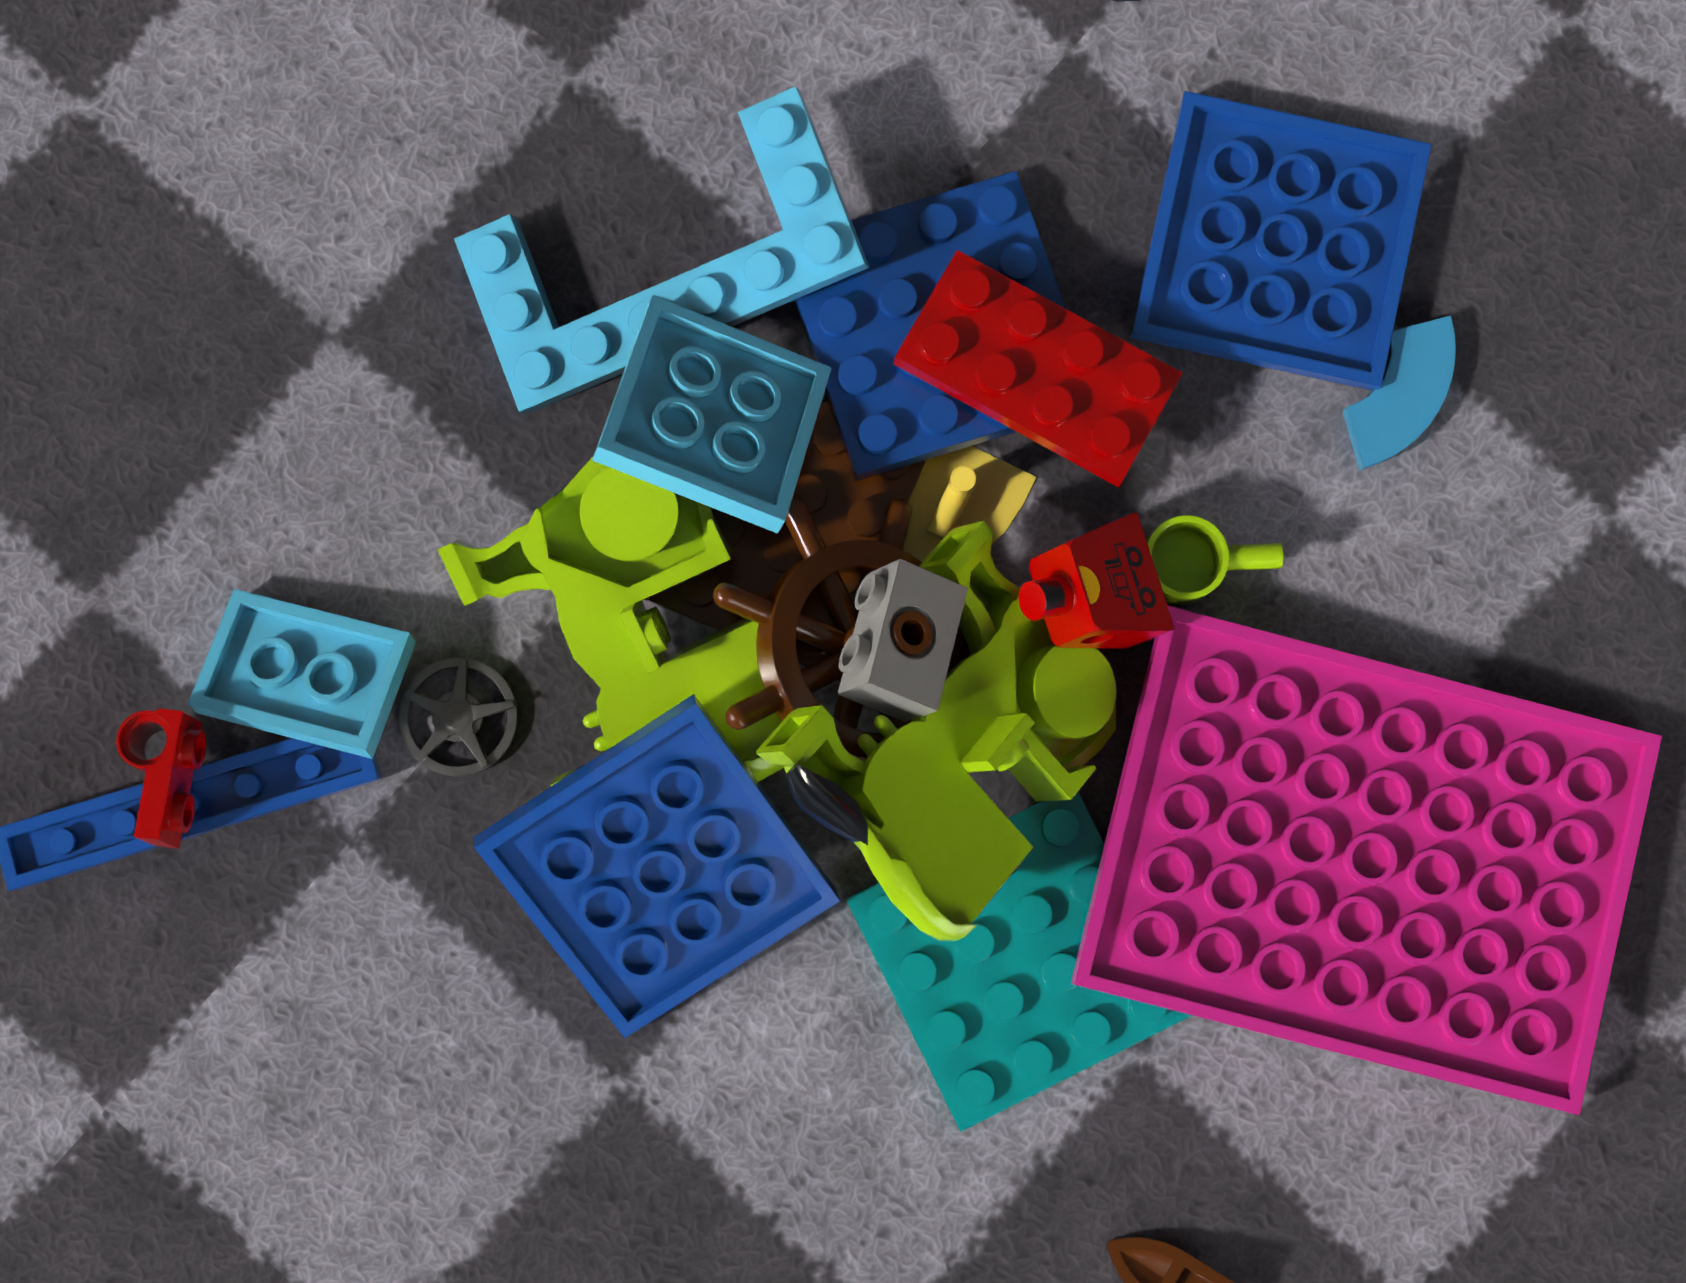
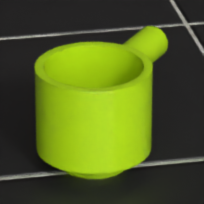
(1194, 558)

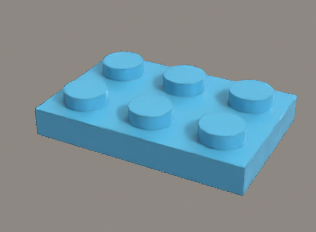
(302, 673)

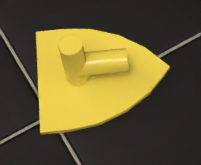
(961, 491)

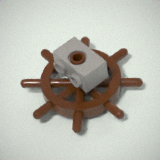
(884, 656)

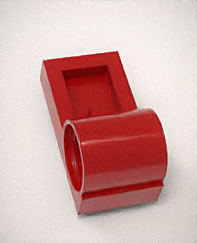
(165, 800)

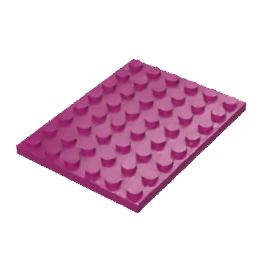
(1368, 860)

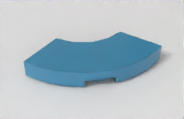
(1410, 395)

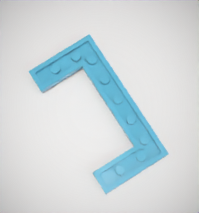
(810, 252)

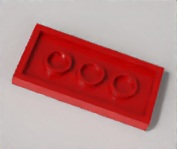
(1037, 368)

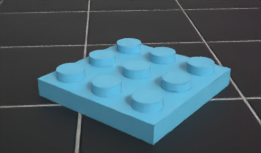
(713, 414)

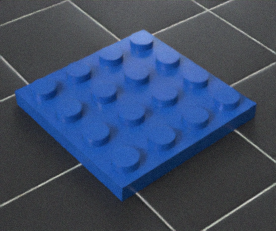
(1281, 241)
(862, 320)
(657, 867)

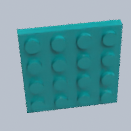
(1000, 1002)

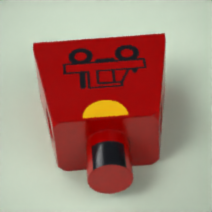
(1098, 589)

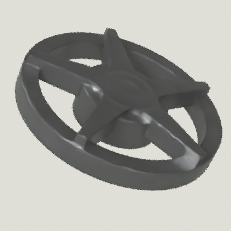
(458, 716)

